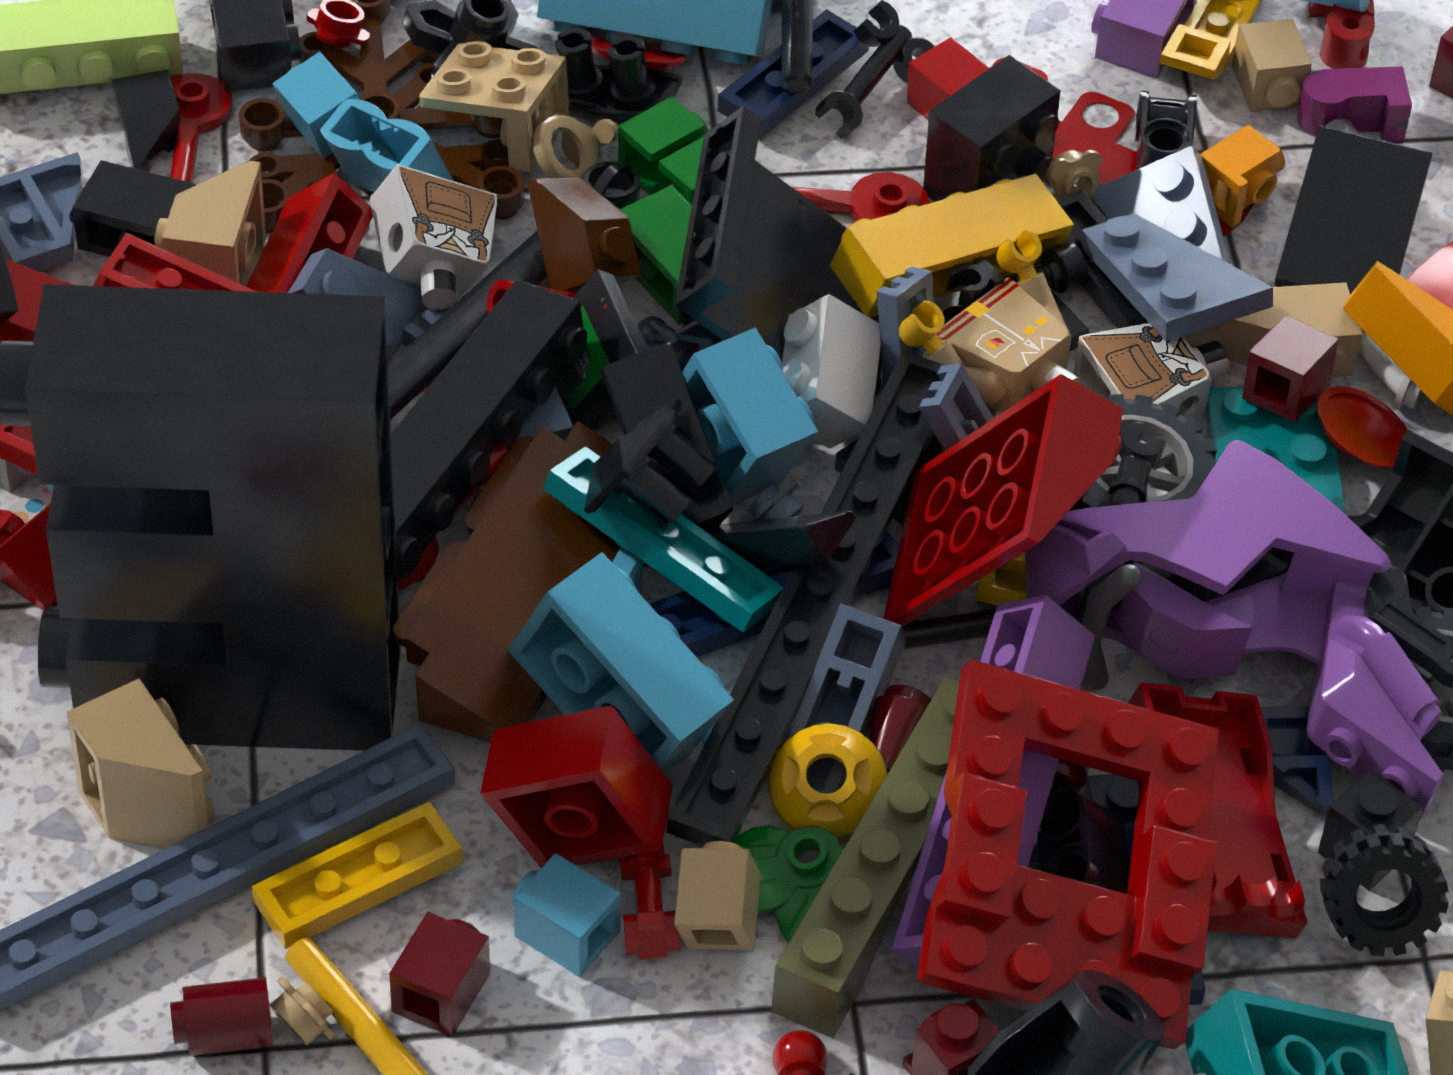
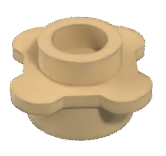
(1073, 165)
(302, 1011)

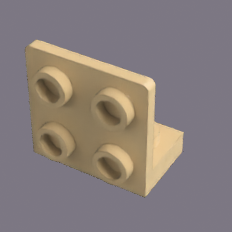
(503, 84)

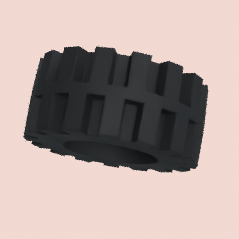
(1398, 924)

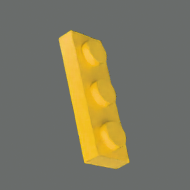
(357, 874)

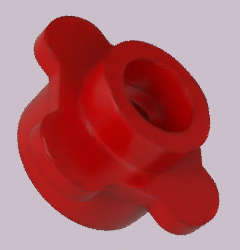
(339, 23)

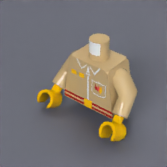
(1005, 339)

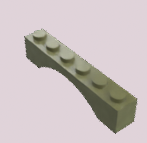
(849, 916)

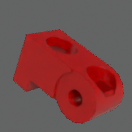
(1345, 35)

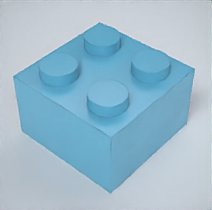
(748, 413)

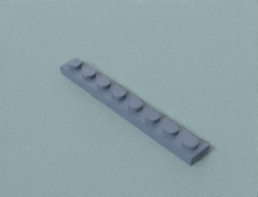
(218, 862)

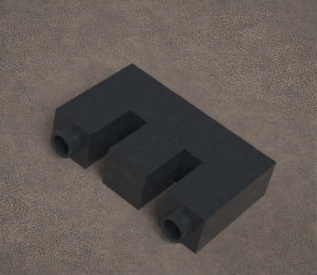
(217, 507)

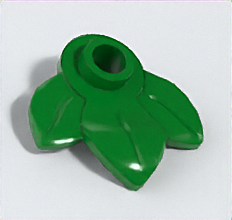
(786, 883)

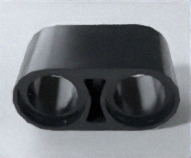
(1083, 841)

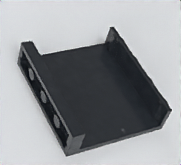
(753, 242)

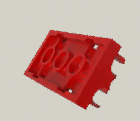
(1252, 871)

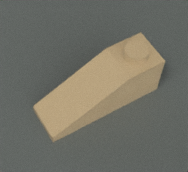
(1311, 304)

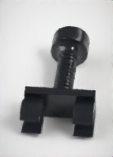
(1061, 265)

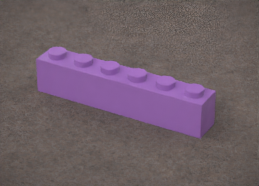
(1034, 640)

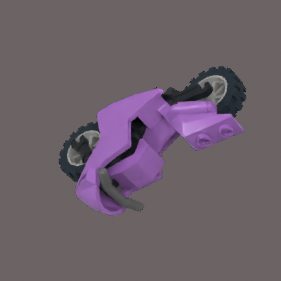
(1252, 565)

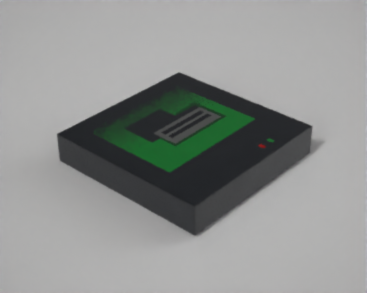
(610, 337)

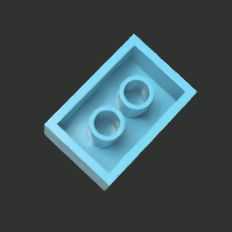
(606, 646)

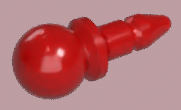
(800, 1054)

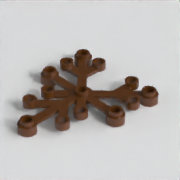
(265, 122)

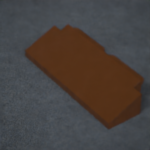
(491, 586)

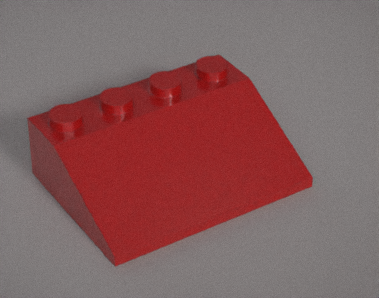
(1000, 492)

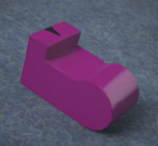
(1368, 97)

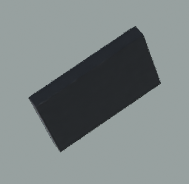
(1352, 209)

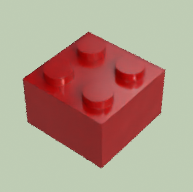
(577, 787)

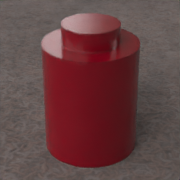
(223, 1017)

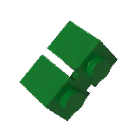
(663, 147)

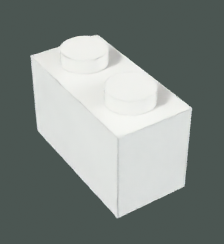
(833, 366)

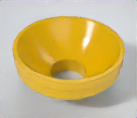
(838, 811)

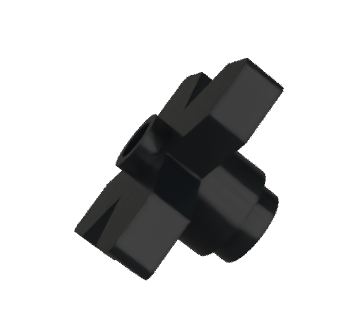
(442, 29)

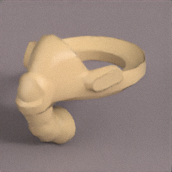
(579, 144)

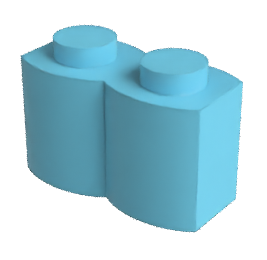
(373, 145)

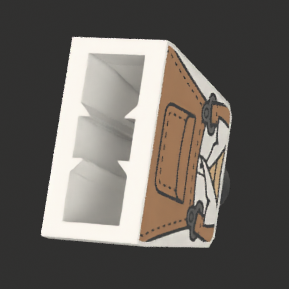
(433, 232)
(1143, 363)

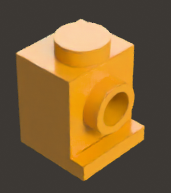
(1241, 172)

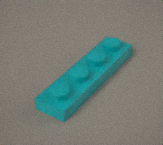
(680, 553)

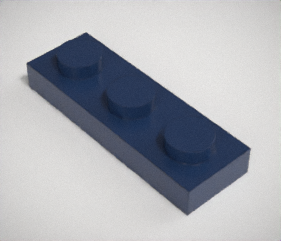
(760, 87)

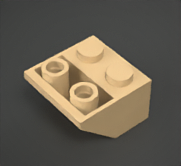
(138, 769)

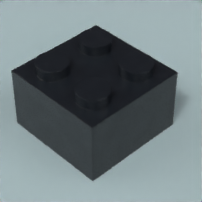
(991, 131)

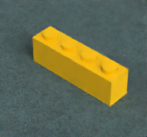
(946, 235)

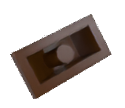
(581, 233)

